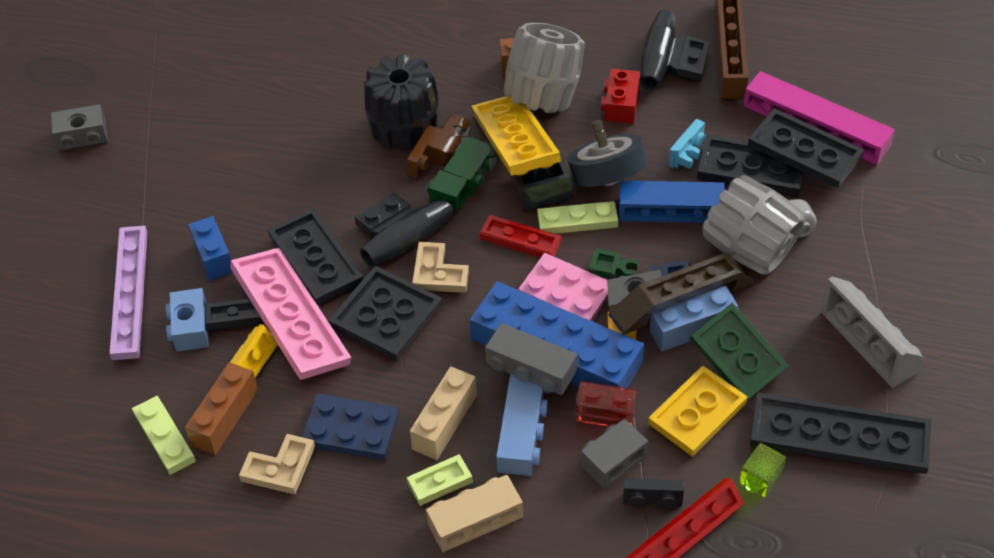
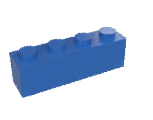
(667, 201)

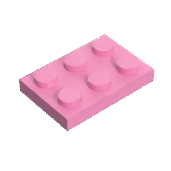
(566, 287)

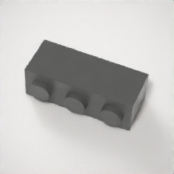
(531, 359)

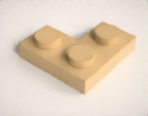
(434, 275)
(281, 472)

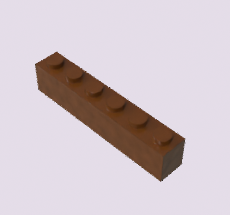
(731, 48)

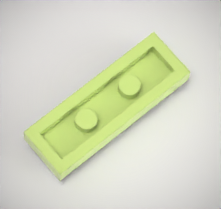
(578, 217)
(163, 435)

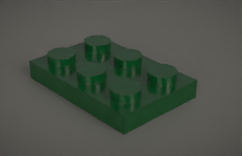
(738, 351)

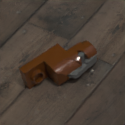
(438, 144)

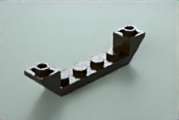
(672, 288)

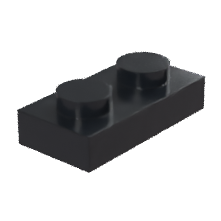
(231, 314)
(653, 492)

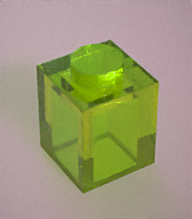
(762, 470)

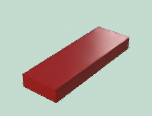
(520, 237)

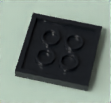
(385, 312)

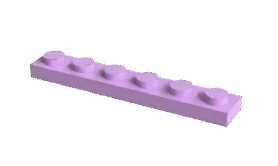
(128, 293)

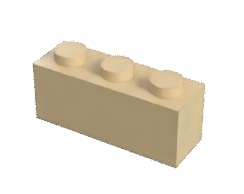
(443, 413)
(474, 512)

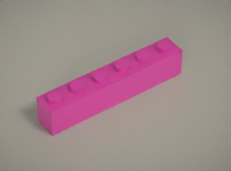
(770, 92)

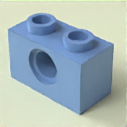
(187, 320)

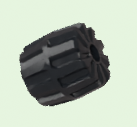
(400, 101)

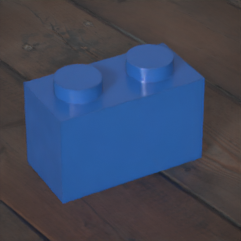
(210, 248)

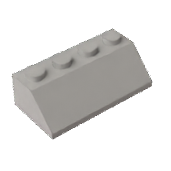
(870, 332)

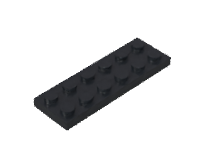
(842, 433)

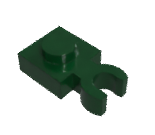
(609, 264)

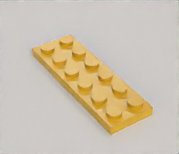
(515, 135)

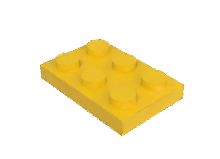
(697, 410)

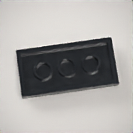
(806, 148)
(730, 158)
(315, 256)

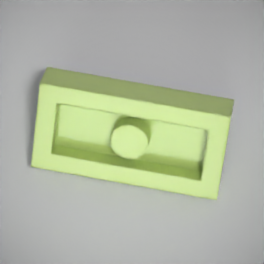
(439, 480)

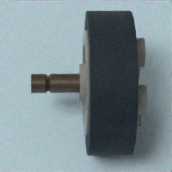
(607, 158)

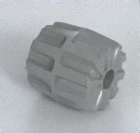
(544, 67)
(753, 225)

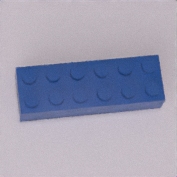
(602, 353)

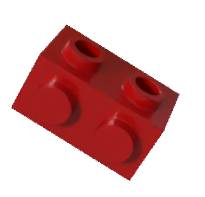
(621, 97)

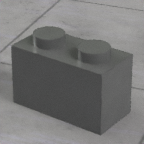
(613, 453)

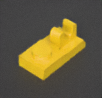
(255, 350)

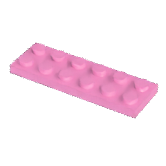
(290, 313)

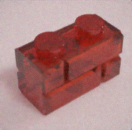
(605, 404)

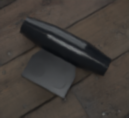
(665, 51)
(399, 227)

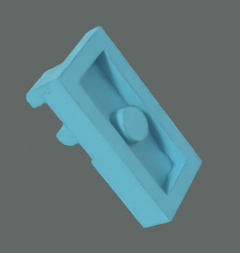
(687, 146)

